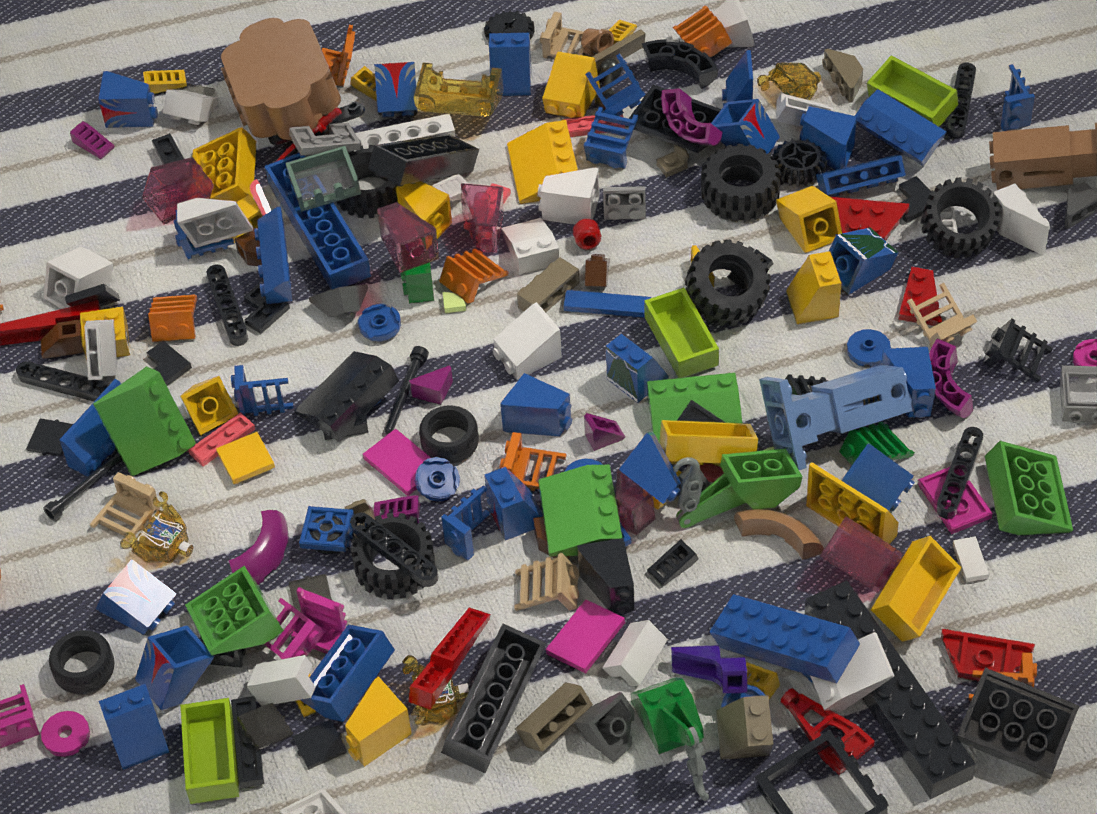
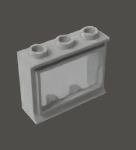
(1079, 393)

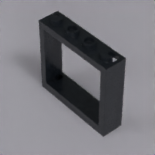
(765, 779)

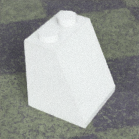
(569, 196)
(74, 273)
(528, 342)

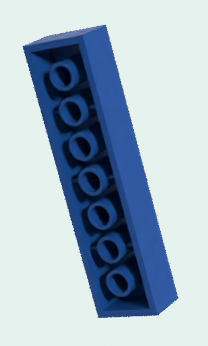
(321, 231)

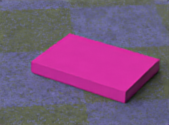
(396, 460)
(971, 509)
(585, 636)

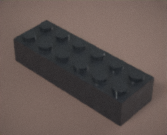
(423, 159)
(493, 698)

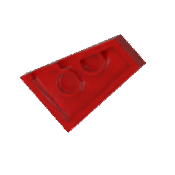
(920, 289)

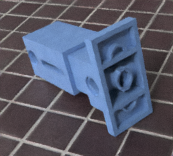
(832, 406)

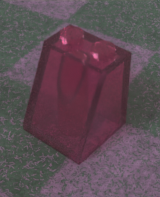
(175, 184)
(483, 214)
(407, 237)
(862, 555)

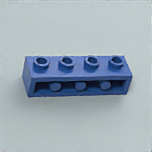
(861, 175)

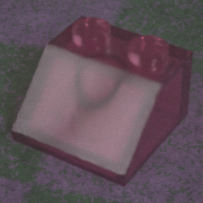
(633, 505)

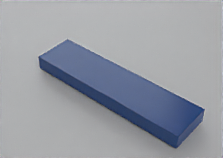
(604, 303)

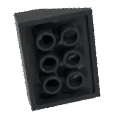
(654, 122)
(348, 394)
(1017, 723)

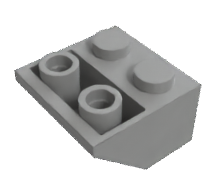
(624, 203)

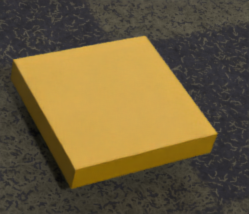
(245, 458)

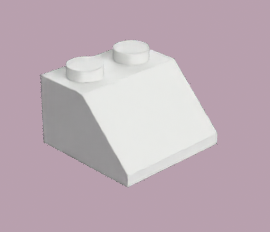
(189, 105)

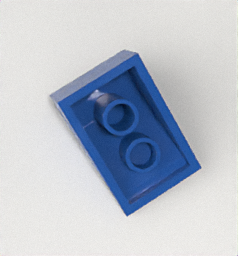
(740, 81)

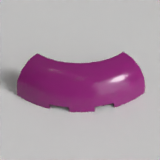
(679, 113)
(943, 361)
(268, 548)

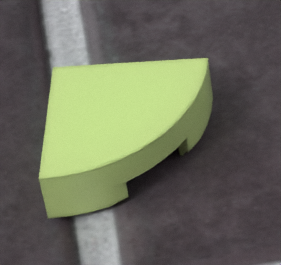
(453, 302)

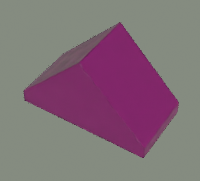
(432, 386)
(601, 431)

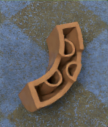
(772, 522)

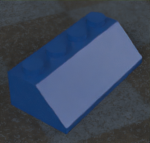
(899, 127)
(274, 257)
(87, 440)
(348, 671)

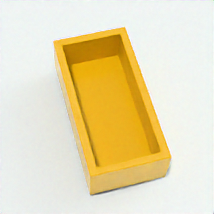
(705, 440)
(916, 588)

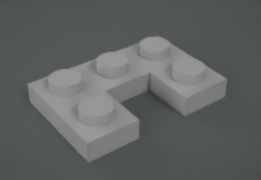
(340, 135)

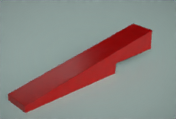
(37, 326)
(447, 658)

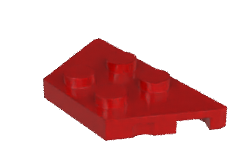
(863, 214)
(978, 651)

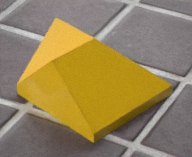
(208, 404)

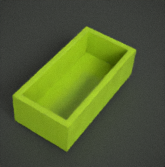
(914, 90)
(681, 333)
(209, 751)

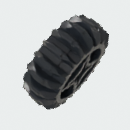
(800, 161)

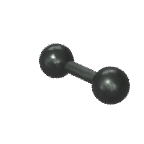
(605, 65)

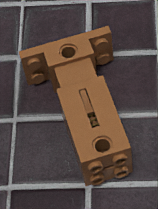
(1042, 156)

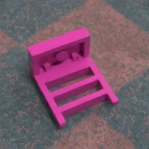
(325, 614)
(303, 641)
(18, 722)

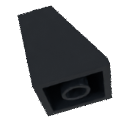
(608, 574)

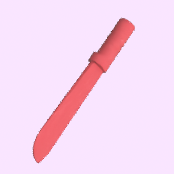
(259, 197)

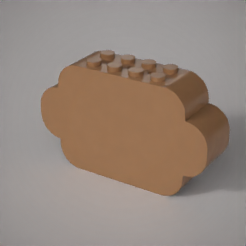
(279, 77)

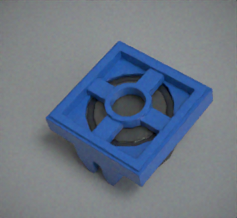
(325, 530)

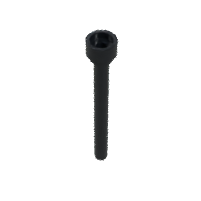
(418, 357)
(55, 509)

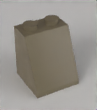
(745, 728)

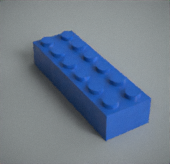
(785, 638)

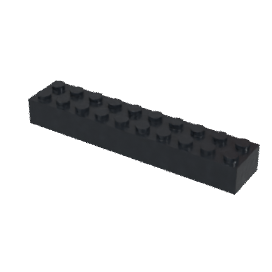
(901, 703)

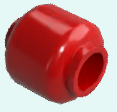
(587, 234)

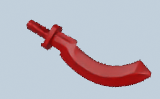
(321, 126)

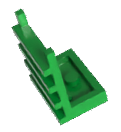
(879, 437)

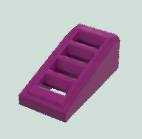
(82, 132)
(403, 503)

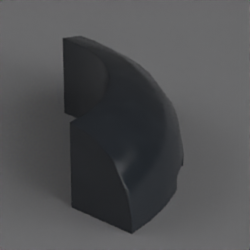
(680, 57)

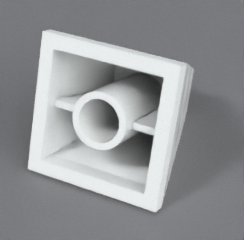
(735, 23)

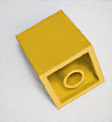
(568, 88)
(426, 203)
(810, 217)
(815, 289)
(376, 724)

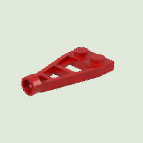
(855, 739)

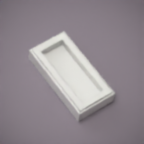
(970, 559)

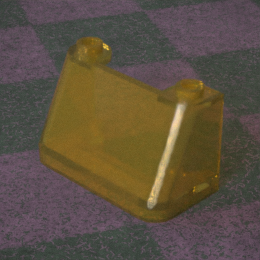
(458, 96)

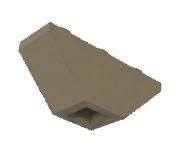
(844, 71)

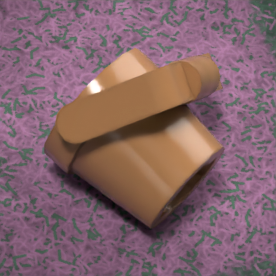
(596, 41)

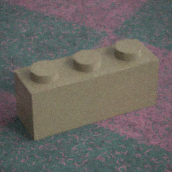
(549, 286)
(553, 716)

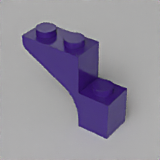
(707, 664)

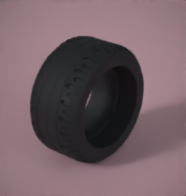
(449, 417)
(76, 643)

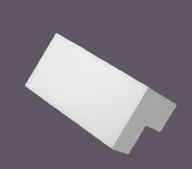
(790, 108)
(100, 349)
(635, 652)
(282, 681)

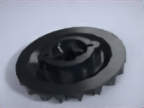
(519, 22)

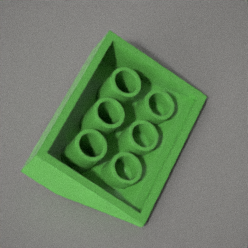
(713, 392)
(144, 421)
(1027, 490)
(579, 508)
(234, 614)

